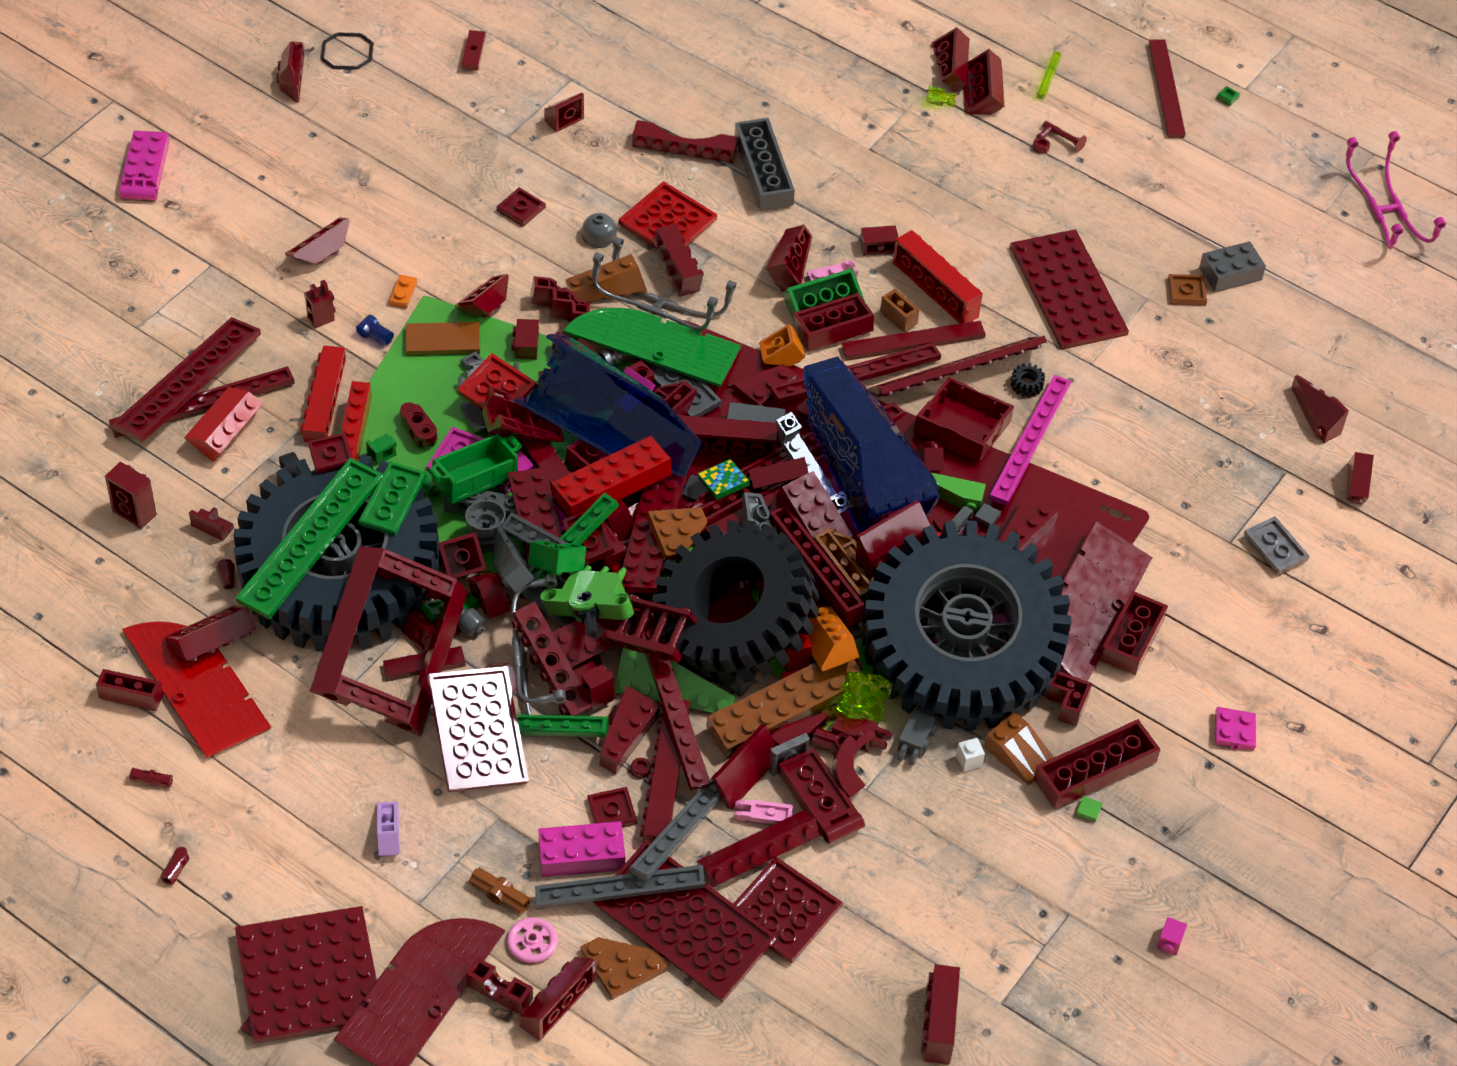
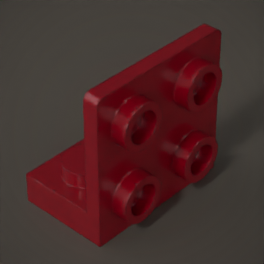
(420, 630)

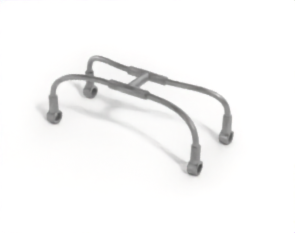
(655, 309)
(520, 655)

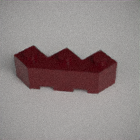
(560, 300)

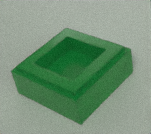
(1228, 96)

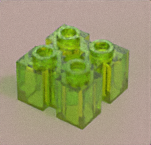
(864, 696)

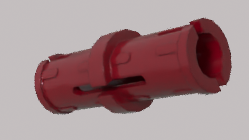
(151, 777)

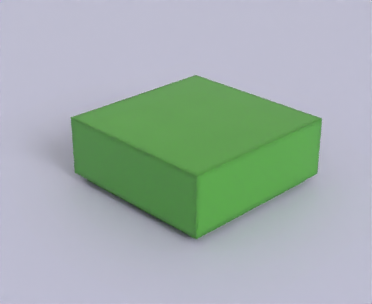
(1089, 809)

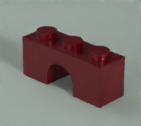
(485, 980)

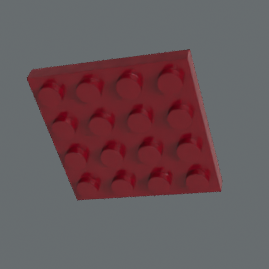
(788, 907)

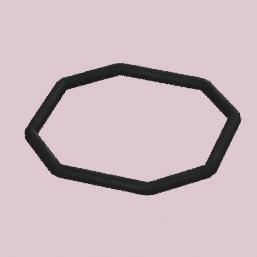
(347, 34)

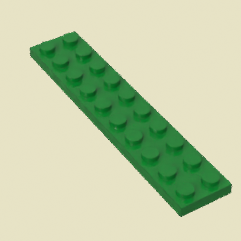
(309, 538)

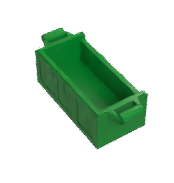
(475, 467)

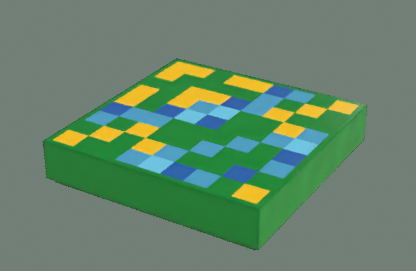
(723, 479)

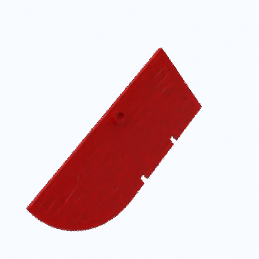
(201, 691)

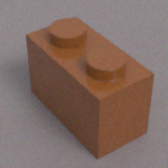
(899, 310)

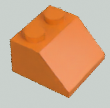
(782, 347)

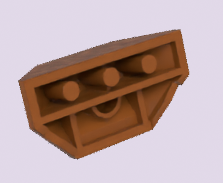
(842, 554)

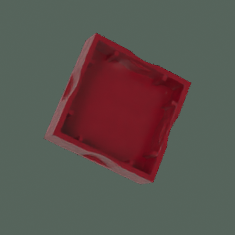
(963, 419)

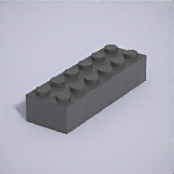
(764, 164)

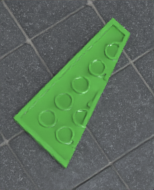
(702, 694)

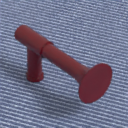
(1049, 127)

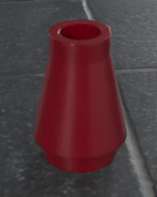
(226, 573)

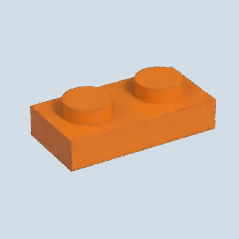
(403, 291)

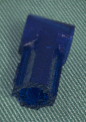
(371, 328)

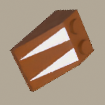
(1017, 747)

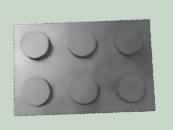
(1276, 545)

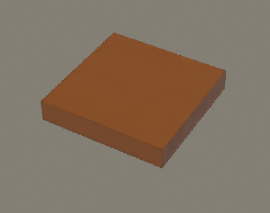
(1187, 289)

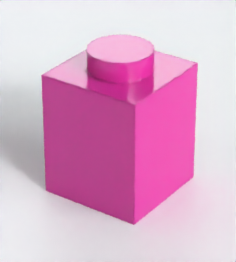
(1171, 936)

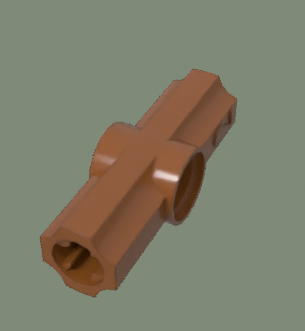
(499, 890)

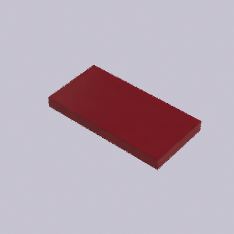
(744, 767)

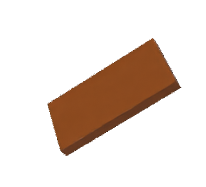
(442, 338)

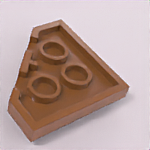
(675, 528)
(623, 965)

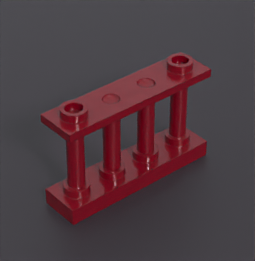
(651, 646)

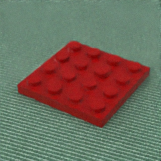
(666, 207)

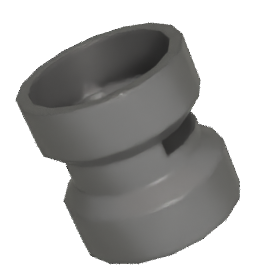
(612, 356)

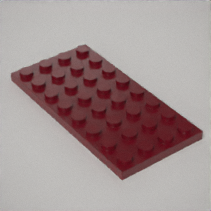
(1069, 289)
(693, 931)

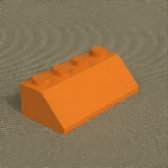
(831, 640)

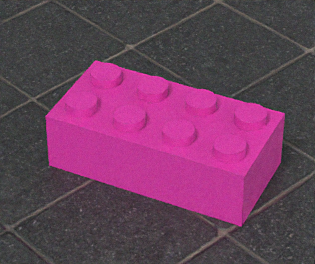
(581, 849)

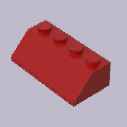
(223, 422)

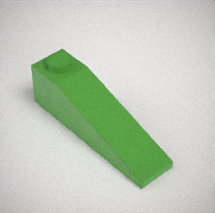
(960, 491)

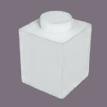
(970, 755)

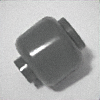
(471, 622)

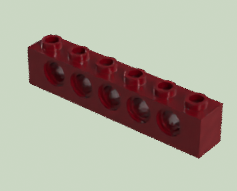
(531, 615)

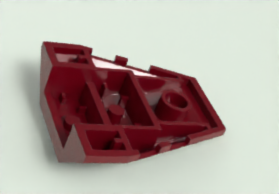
(510, 418)

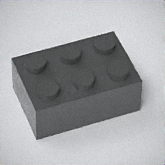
(1232, 266)

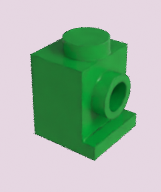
(381, 448)

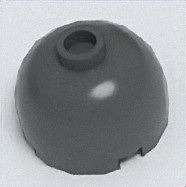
(599, 230)

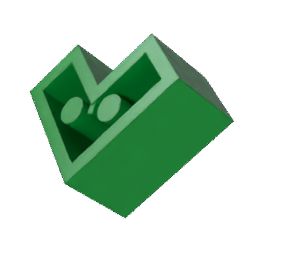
(557, 557)

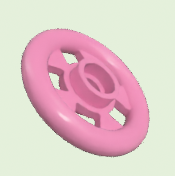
(526, 955)

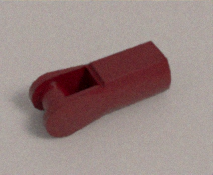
(175, 866)

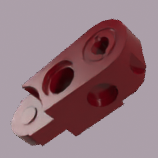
(418, 424)

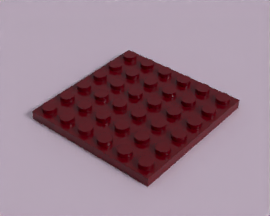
(305, 972)

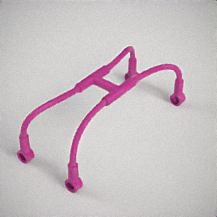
(1396, 228)

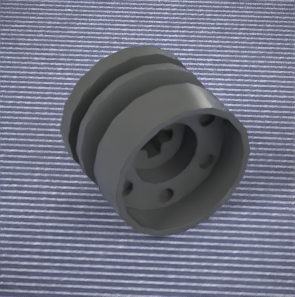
(484, 519)

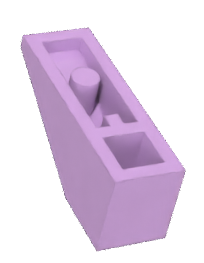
(388, 828)

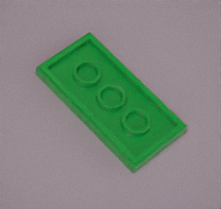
(392, 498)

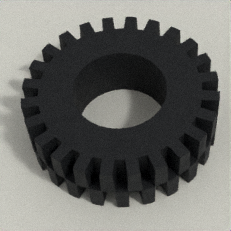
(763, 632)

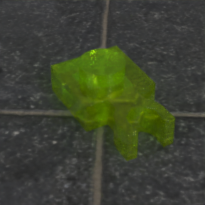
(939, 97)

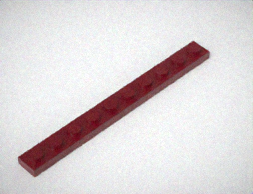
(865, 370)
(204, 400)
(675, 713)

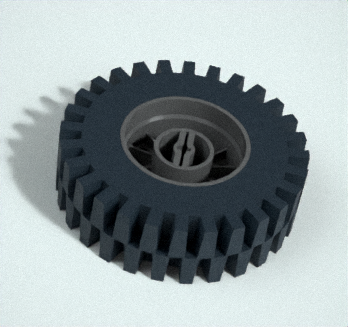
(317, 596)
(957, 672)

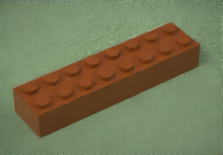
(779, 704)

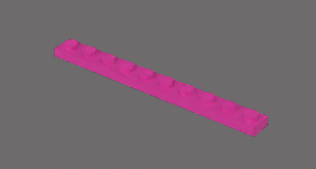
(1030, 440)

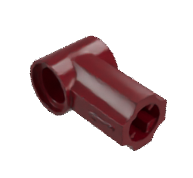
(828, 740)

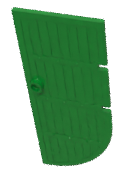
(657, 342)

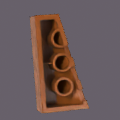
(615, 277)

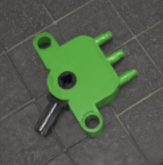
(589, 597)

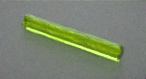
(1048, 75)

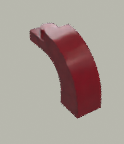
(843, 763)

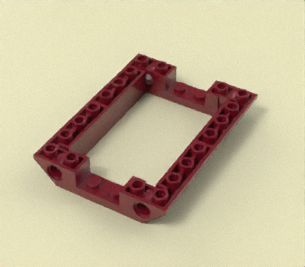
(344, 690)

